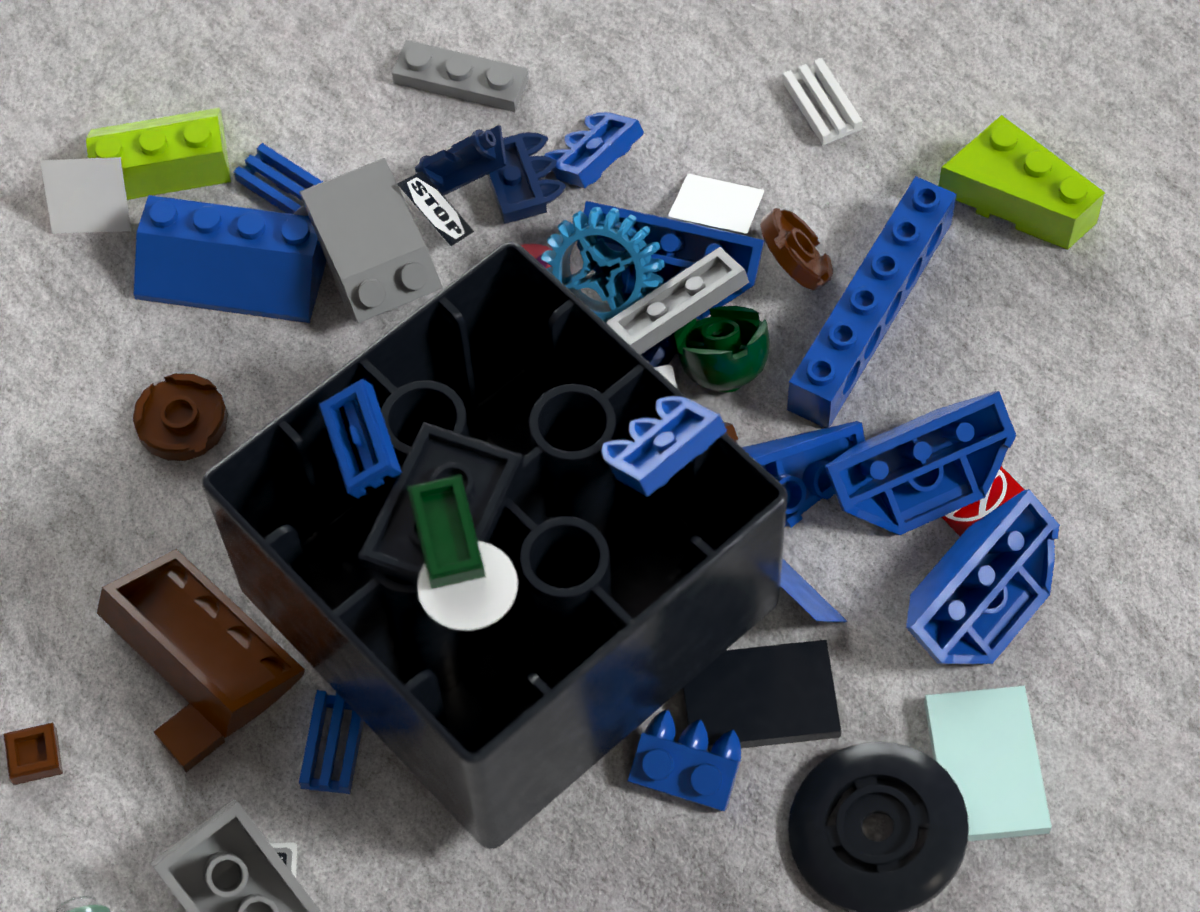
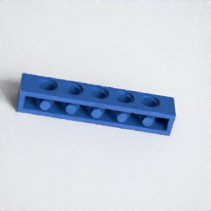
(870, 303)

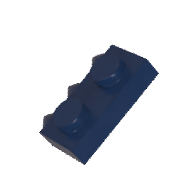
(519, 183)

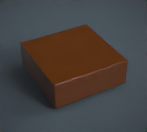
(189, 737)
(33, 753)

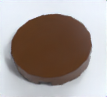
(794, 248)
(180, 417)

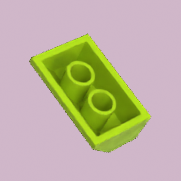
(166, 152)

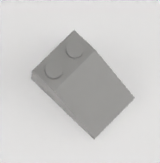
(370, 241)
(230, 869)

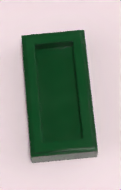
(446, 532)

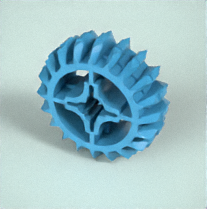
(597, 252)

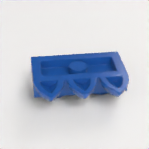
(595, 149)
(663, 444)
(686, 765)

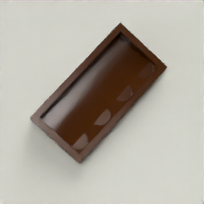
(199, 641)

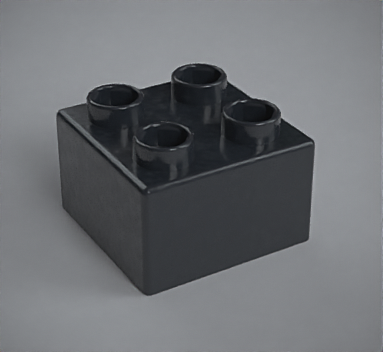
(613, 585)

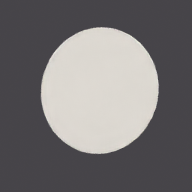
(476, 601)

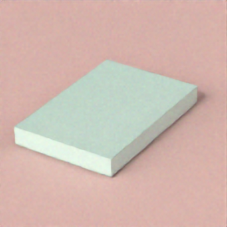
(993, 757)

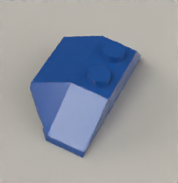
(681, 247)
(925, 465)
(986, 584)

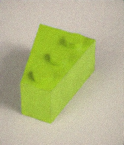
(1023, 183)

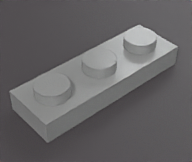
(460, 75)
(679, 300)

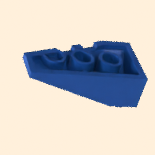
(800, 464)

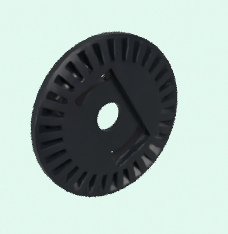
(867, 873)

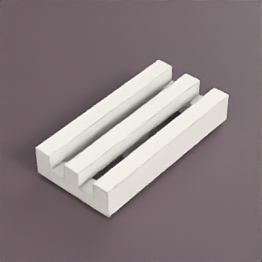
(835, 92)

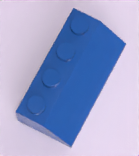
(228, 259)

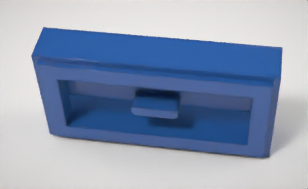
(257, 164)
(374, 472)
(325, 783)

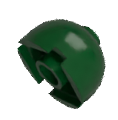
(724, 348)

